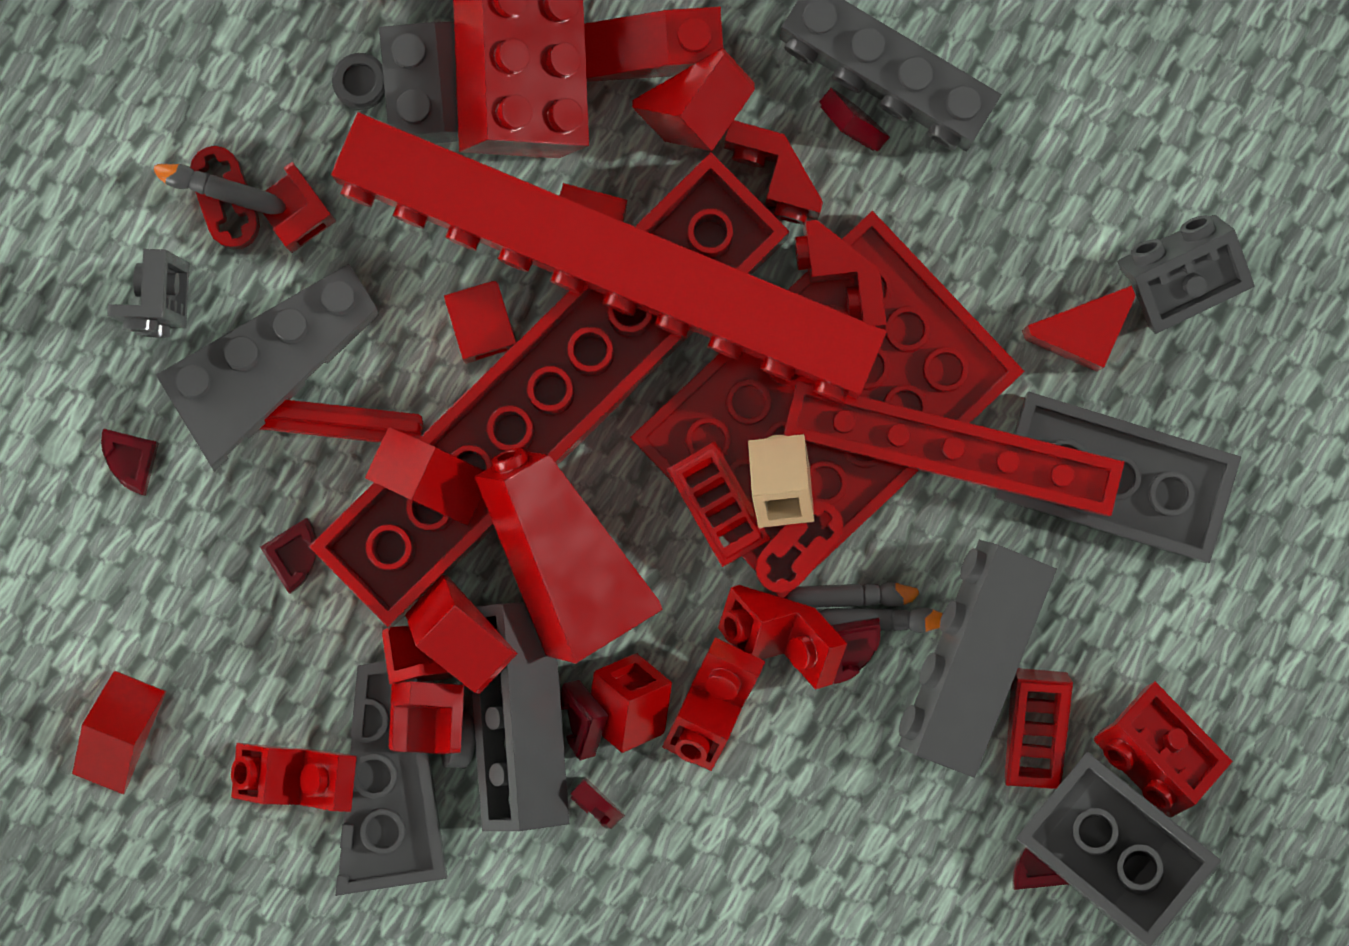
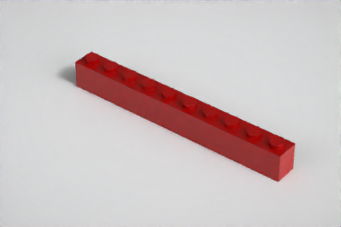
(607, 256)

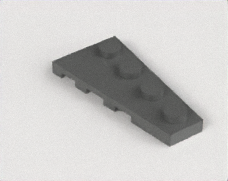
(252, 370)
(394, 816)

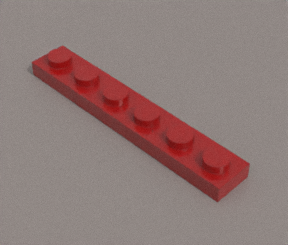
(956, 449)

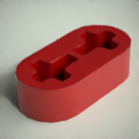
(213, 208)
(809, 556)

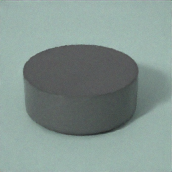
(359, 81)
(464, 758)

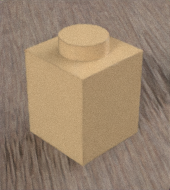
(781, 480)

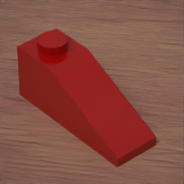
(651, 43)

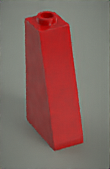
(562, 557)

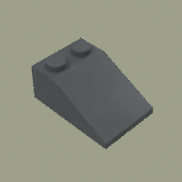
(421, 79)
(1119, 851)

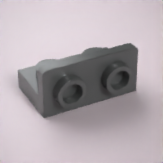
(1187, 271)
(163, 290)

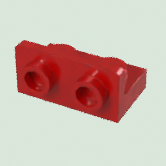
(1163, 751)

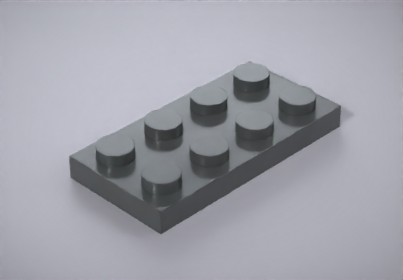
(1168, 489)

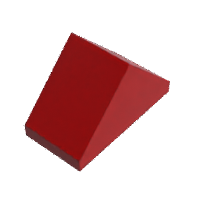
(697, 102)
(1086, 331)
(426, 475)
(458, 635)
(116, 731)

